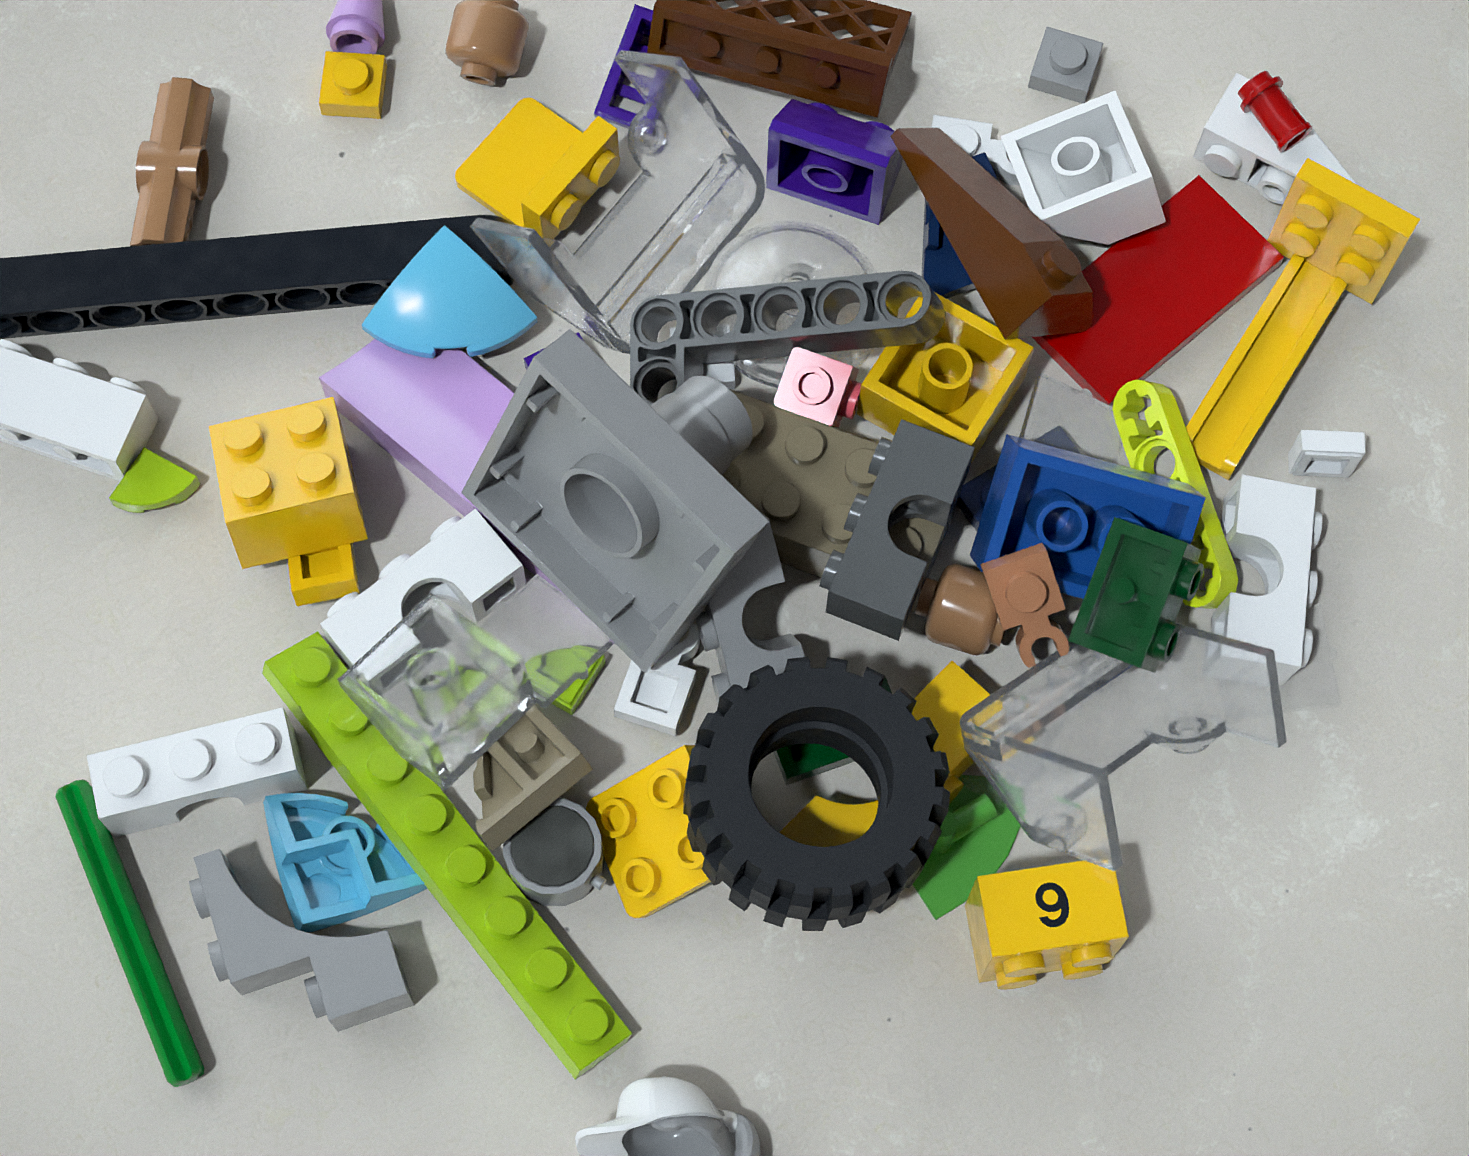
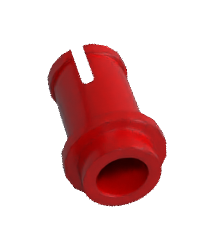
(1274, 110)

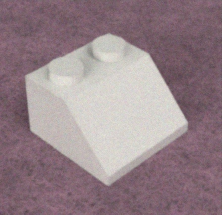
(1086, 173)

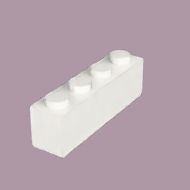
(71, 415)

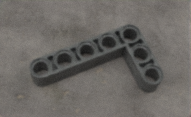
(757, 315)

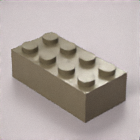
(806, 483)

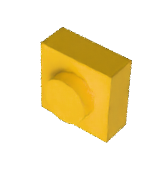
(353, 85)
(323, 575)

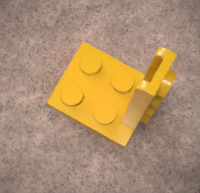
(1335, 243)

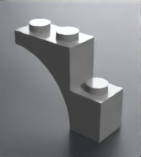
(353, 975)

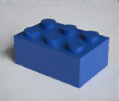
(1070, 506)

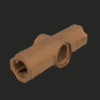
(173, 163)

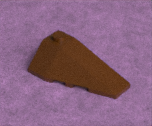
(1009, 253)

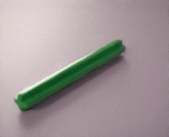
(130, 935)

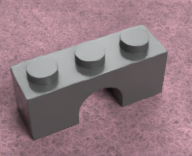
(916, 478)

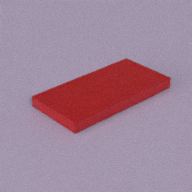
(1162, 290)

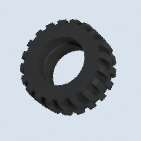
(837, 712)

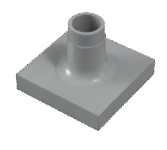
(620, 493)

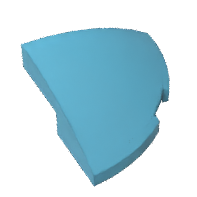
(448, 302)
(333, 862)

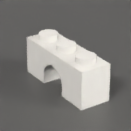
(1274, 531)
(459, 564)
(154, 779)

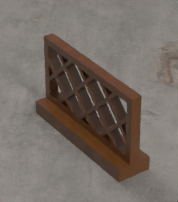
(788, 57)

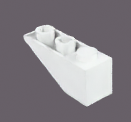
(1241, 148)

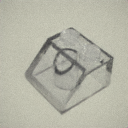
(440, 690)

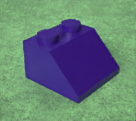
(832, 160)

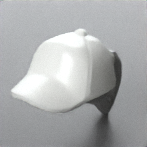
(669, 1120)

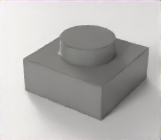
(1065, 65)

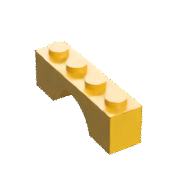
(944, 702)

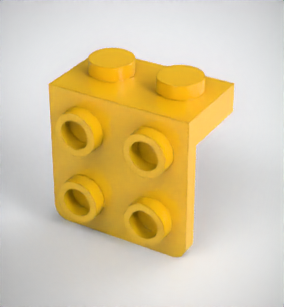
(539, 167)
(648, 836)

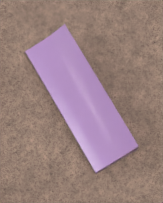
(425, 415)

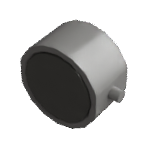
(556, 855)

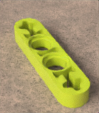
(1141, 450)

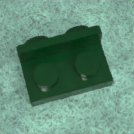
(1137, 596)

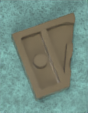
(524, 775)

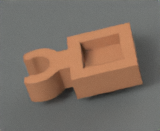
(1025, 595)

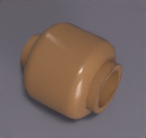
(486, 39)
(960, 611)

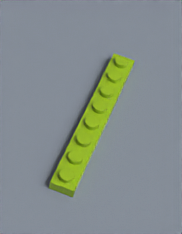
(450, 861)

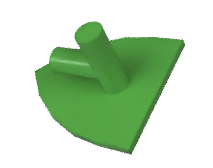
(972, 844)

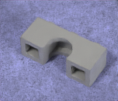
(722, 626)

